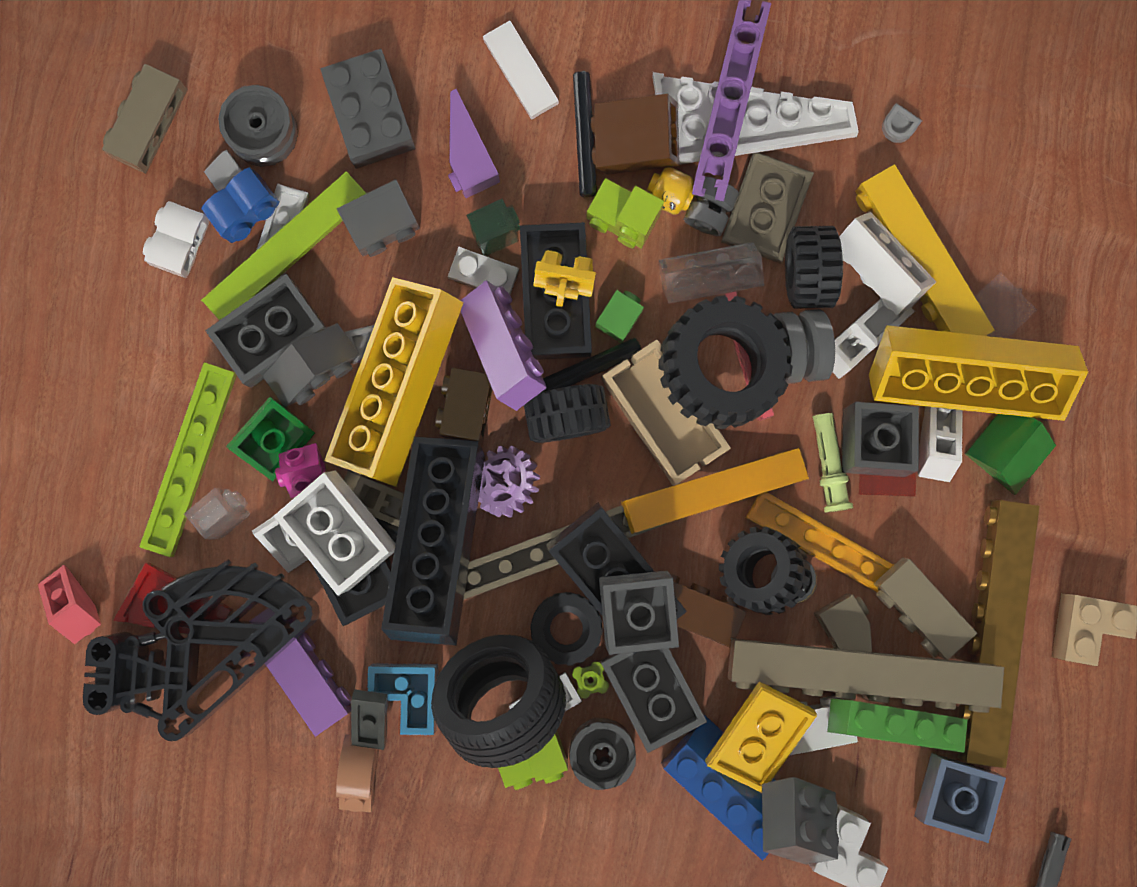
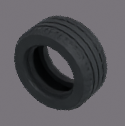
(519, 731)

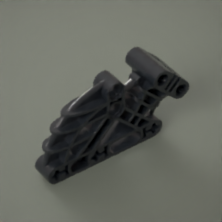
(129, 673)

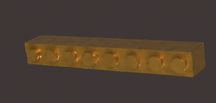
(1000, 623)

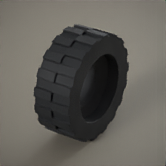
(591, 633)

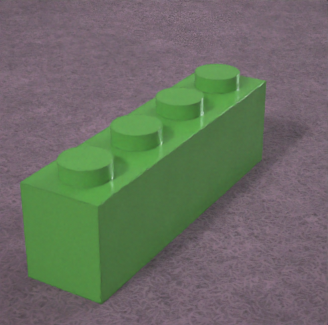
(897, 725)

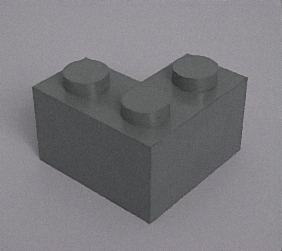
(310, 365)

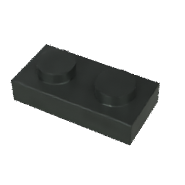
(369, 719)

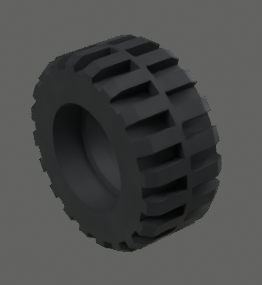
(757, 337)

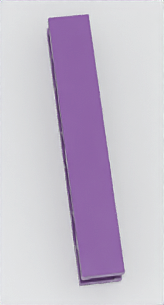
(726, 113)

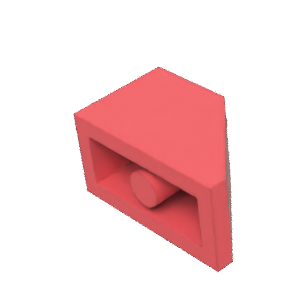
(68, 605)

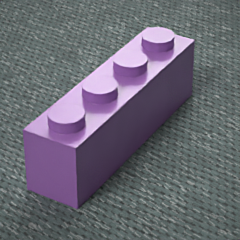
(502, 345)
(308, 682)

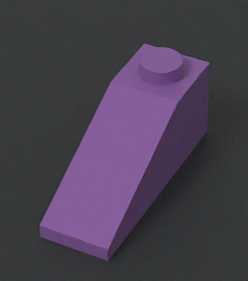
(469, 159)

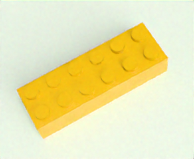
(977, 373)
(394, 380)

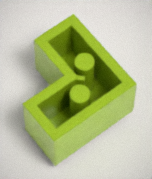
(624, 213)
(545, 765)

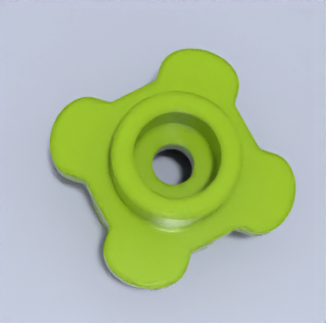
(586, 688)

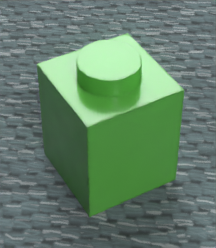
(620, 315)

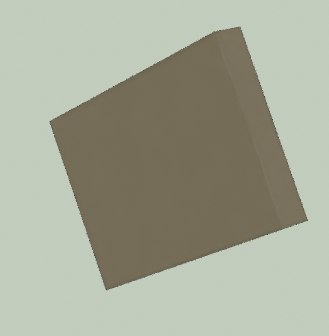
(767, 206)

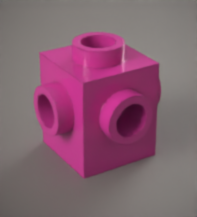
(299, 468)

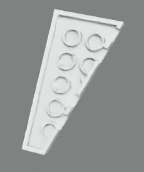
(769, 120)

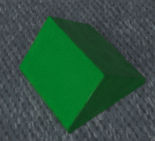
(267, 435)
(1011, 449)

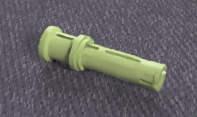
(833, 479)

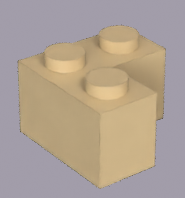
(1084, 622)

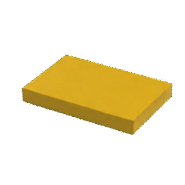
(760, 737)

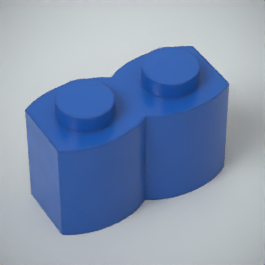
(240, 205)

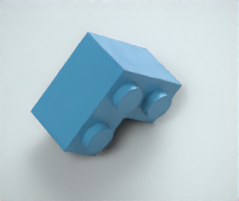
(413, 687)

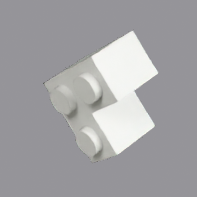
(853, 866)

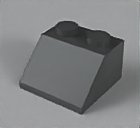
(379, 219)

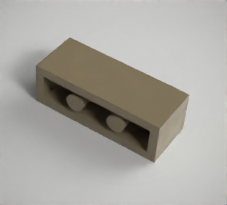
(144, 118)
(923, 609)

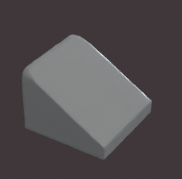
(222, 170)

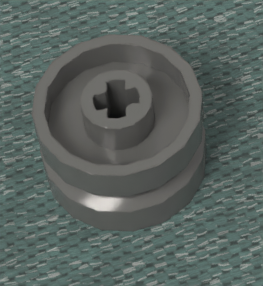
(246, 111)
(811, 344)

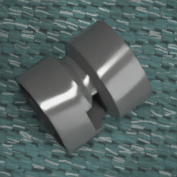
(705, 219)

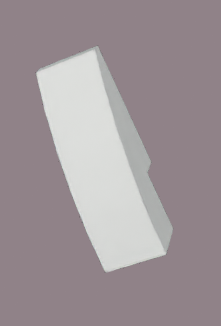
(864, 336)

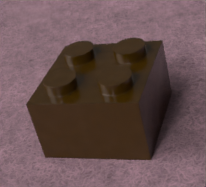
(465, 406)

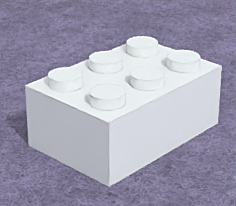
(335, 532)

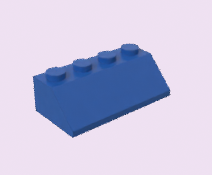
(726, 798)

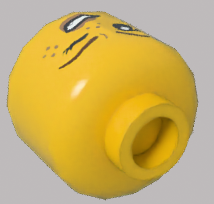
(673, 188)

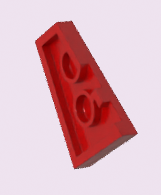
(152, 579)

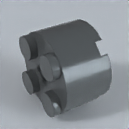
(605, 772)

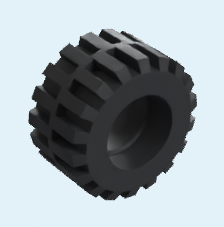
(813, 267)
(567, 413)
(742, 559)

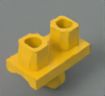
(564, 280)

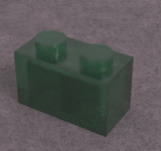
(494, 227)

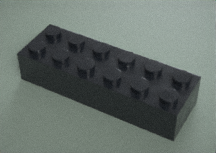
(434, 541)

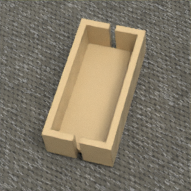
(669, 436)

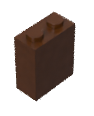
(636, 134)

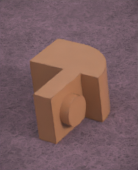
(356, 777)

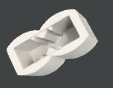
(175, 239)

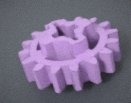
(518, 474)

